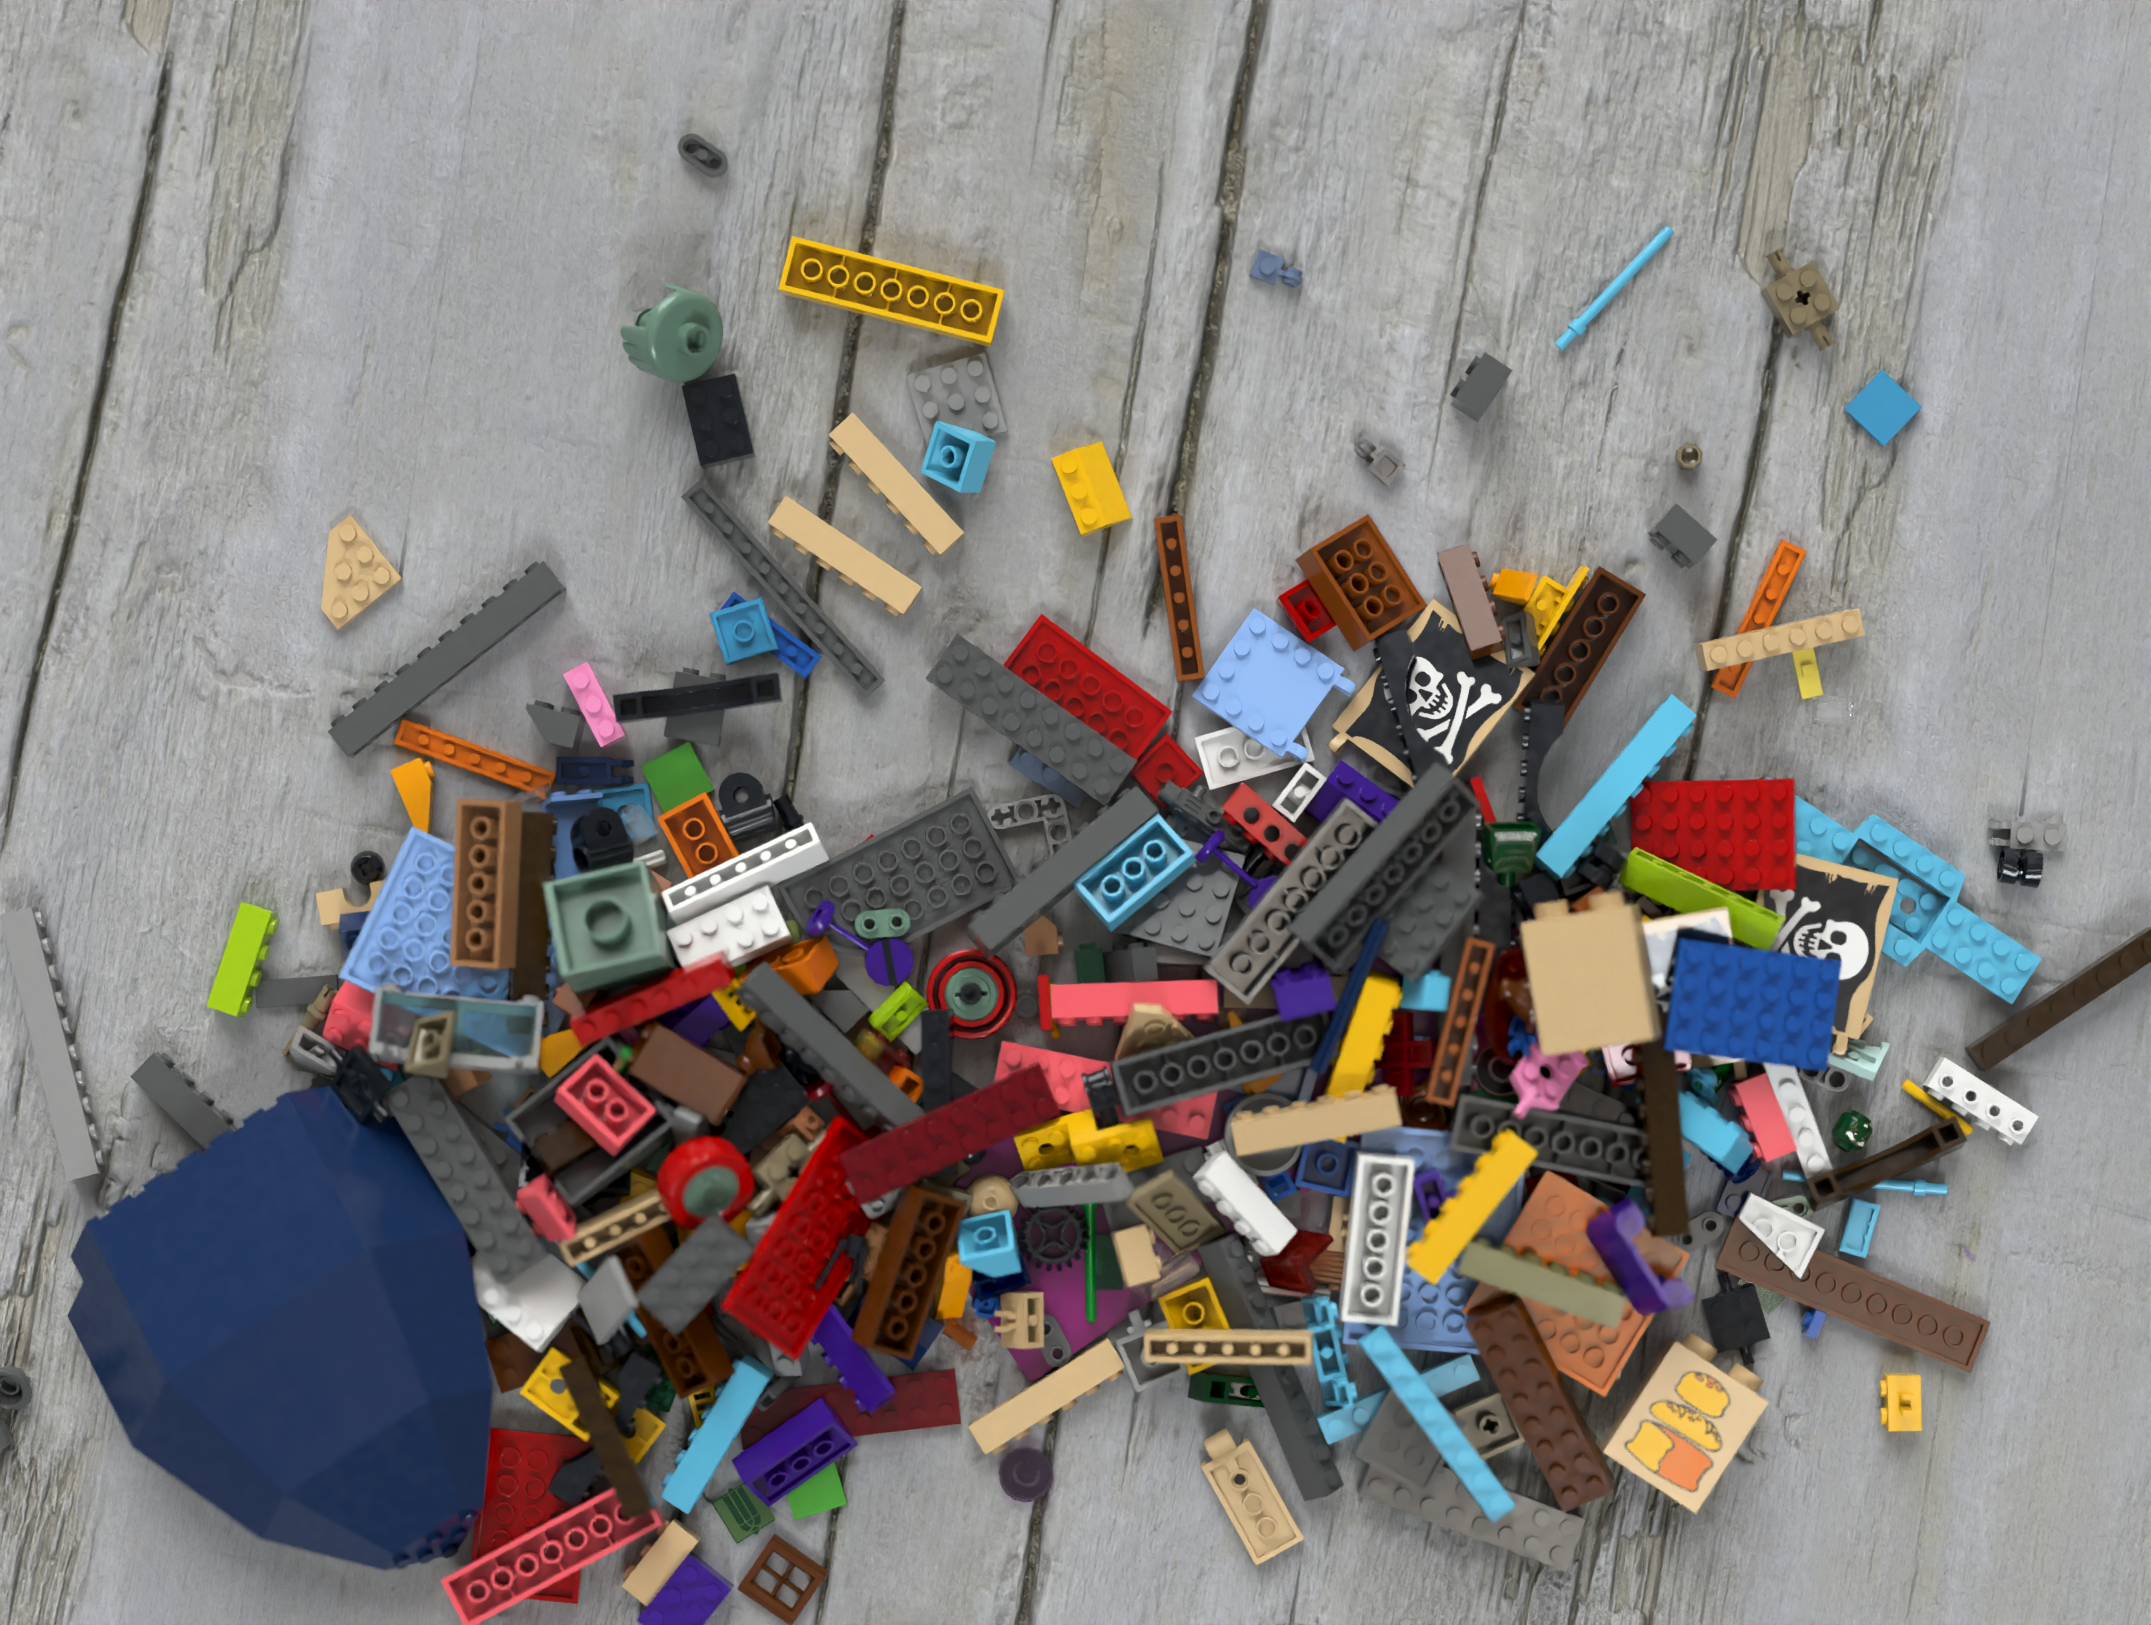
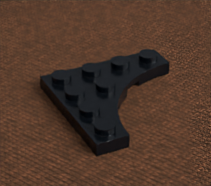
(764, 1100)

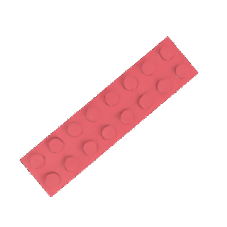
(1066, 1084)
(544, 1556)

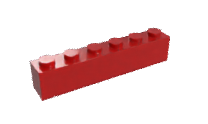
(652, 998)

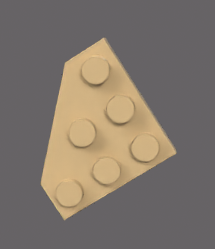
(353, 573)
(1150, 1029)

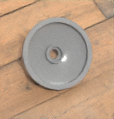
(1266, 1162)

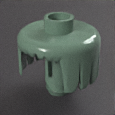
(676, 337)

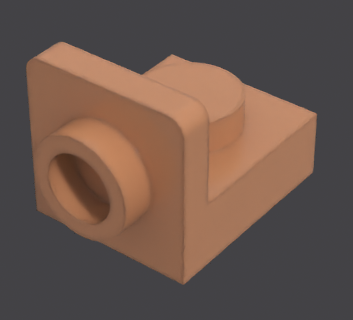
(804, 1125)

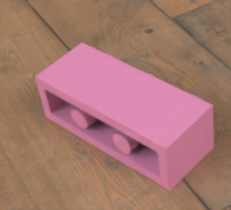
(595, 705)

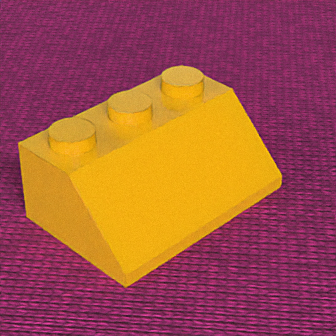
(1091, 488)
(1194, 1307)

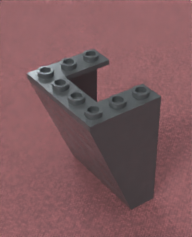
(599, 1168)

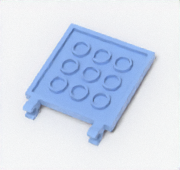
(1270, 684)

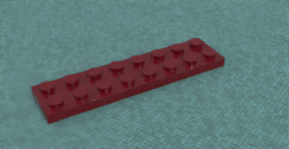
(948, 1134)
(922, 1402)

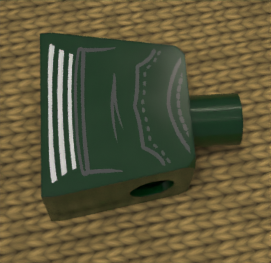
(1510, 848)

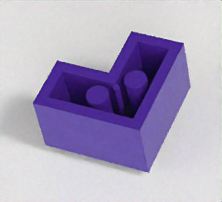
(1430, 1193)

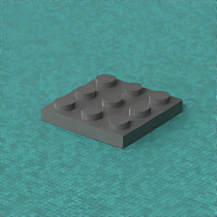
(1400, 1446)

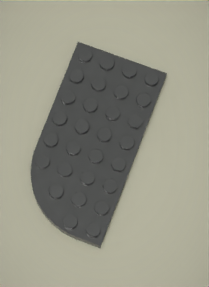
(927, 866)

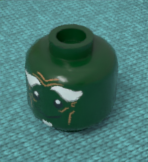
(1852, 1131)

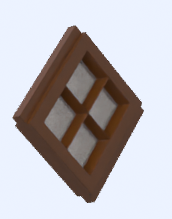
(782, 1579)

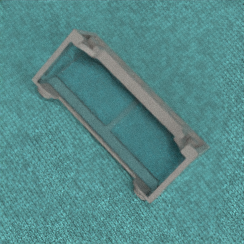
(488, 1037)

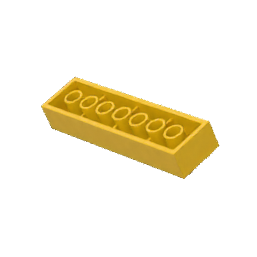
(891, 291)

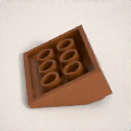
(1361, 582)

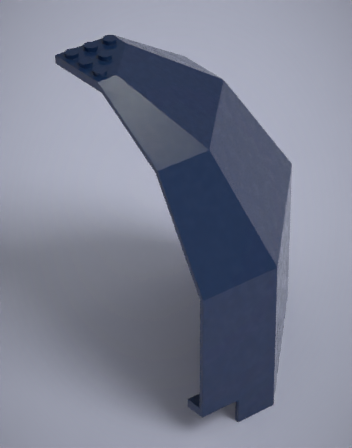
(299, 1335)

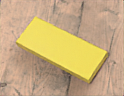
(1807, 673)

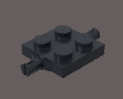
(360, 1083)
(1736, 1318)

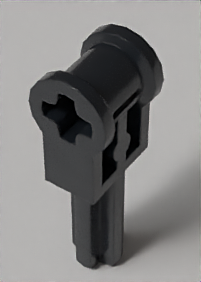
(1102, 1096)

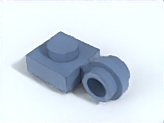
(1268, 268)

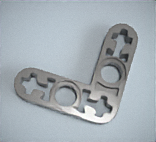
(1050, 820)

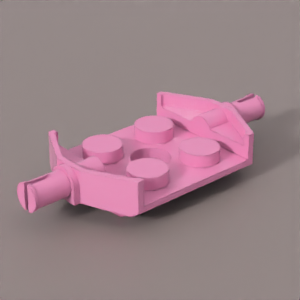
(1541, 1092)

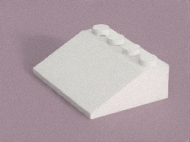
(534, 1302)

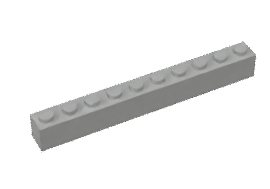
(52, 1043)

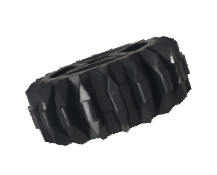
(1070, 1251)

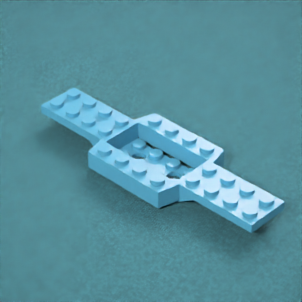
(1937, 922)

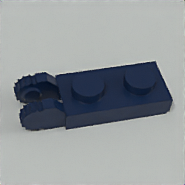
(590, 771)

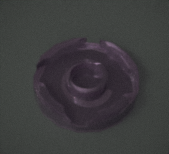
(1026, 1474)

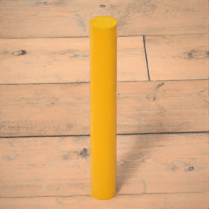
(1934, 1105)

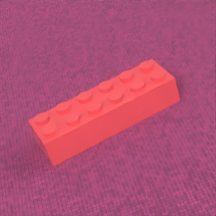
(1115, 1000)

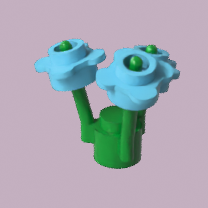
(1706, 1082)

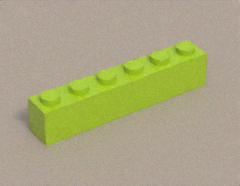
(1692, 894)

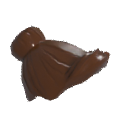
(1520, 999)
(760, 1049)
(1422, 1112)

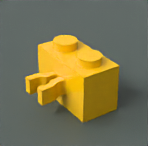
(1901, 1402)

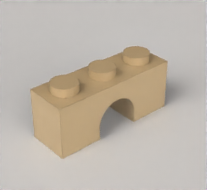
(336, 902)

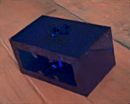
(990, 1287)

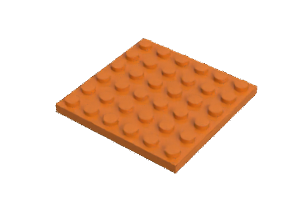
(1555, 1229)

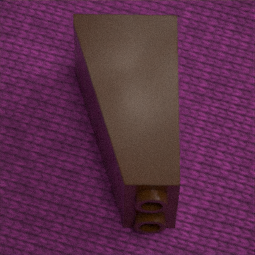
(685, 1071)

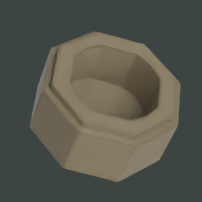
(1688, 456)

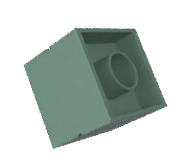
(609, 928)

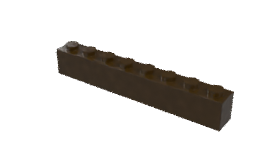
(533, 912)
(2062, 1001)
(1661, 1137)

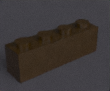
(563, 1147)

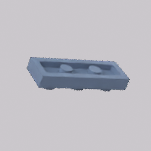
(1047, 777)

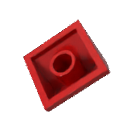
(1306, 611)

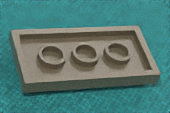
(1175, 1213)

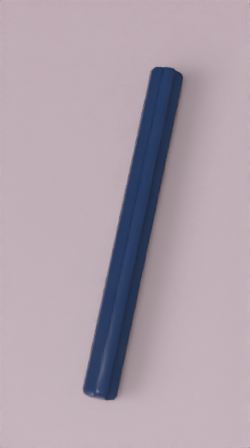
(1349, 996)

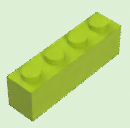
(243, 959)

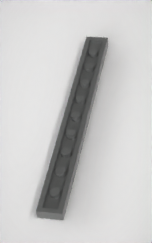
(783, 588)

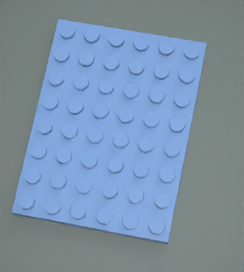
(411, 929)
(1427, 1312)

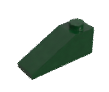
(1224, 1389)

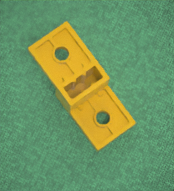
(1079, 1140)
(563, 1409)

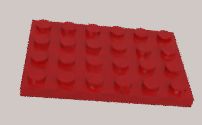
(1087, 687)
(1721, 830)
(518, 1496)

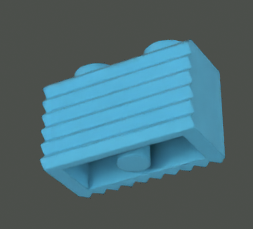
(1427, 994)

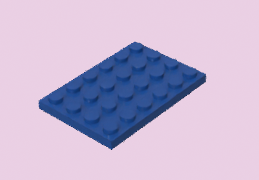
(1752, 1005)

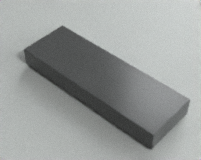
(292, 990)

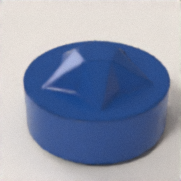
(986, 1308)

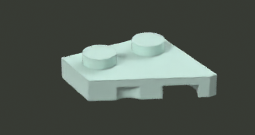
(1859, 1058)

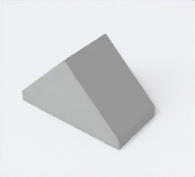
(311, 1053)

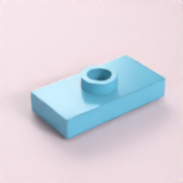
(1859, 1228)

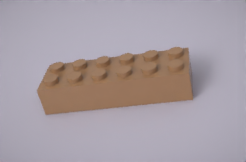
(486, 883)

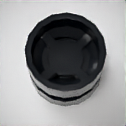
(1602, 865)
(2029, 869)

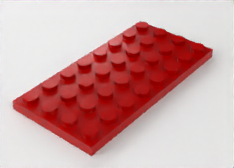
(778, 1282)

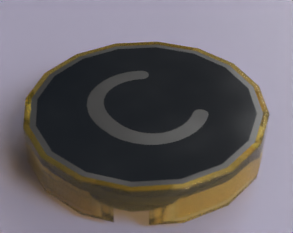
(1494, 1074)

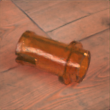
(960, 1335)

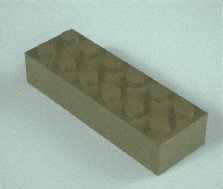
(1542, 1282)

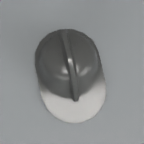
(14, 1388)

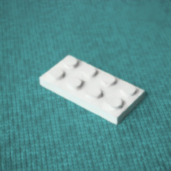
(1234, 757)

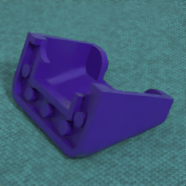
(1612, 1237)

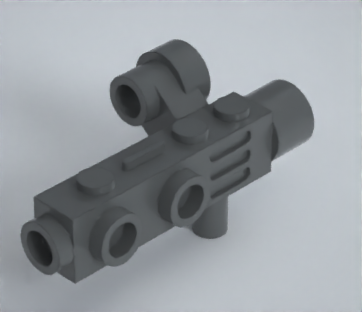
(1191, 809)

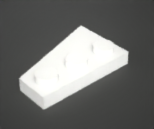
(1782, 1231)

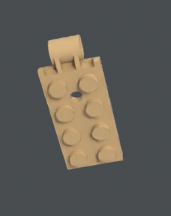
(1253, 1505)

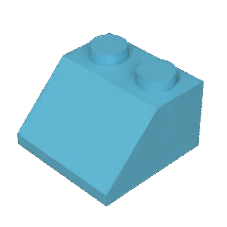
(958, 457)
(989, 1244)

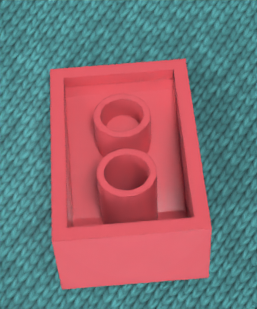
(548, 1209)

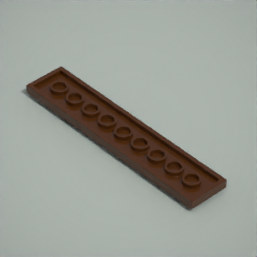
(1859, 1298)

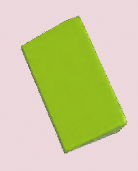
(897, 1011)

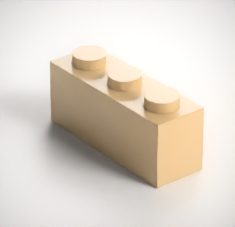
(659, 1561)

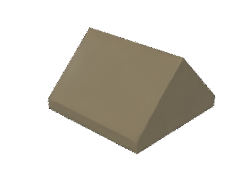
(432, 1045)

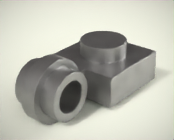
(1384, 465)

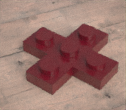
(1404, 1054)

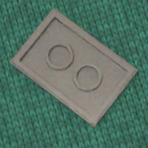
(607, 1300)

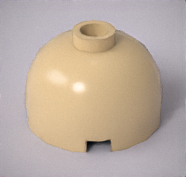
(991, 1195)

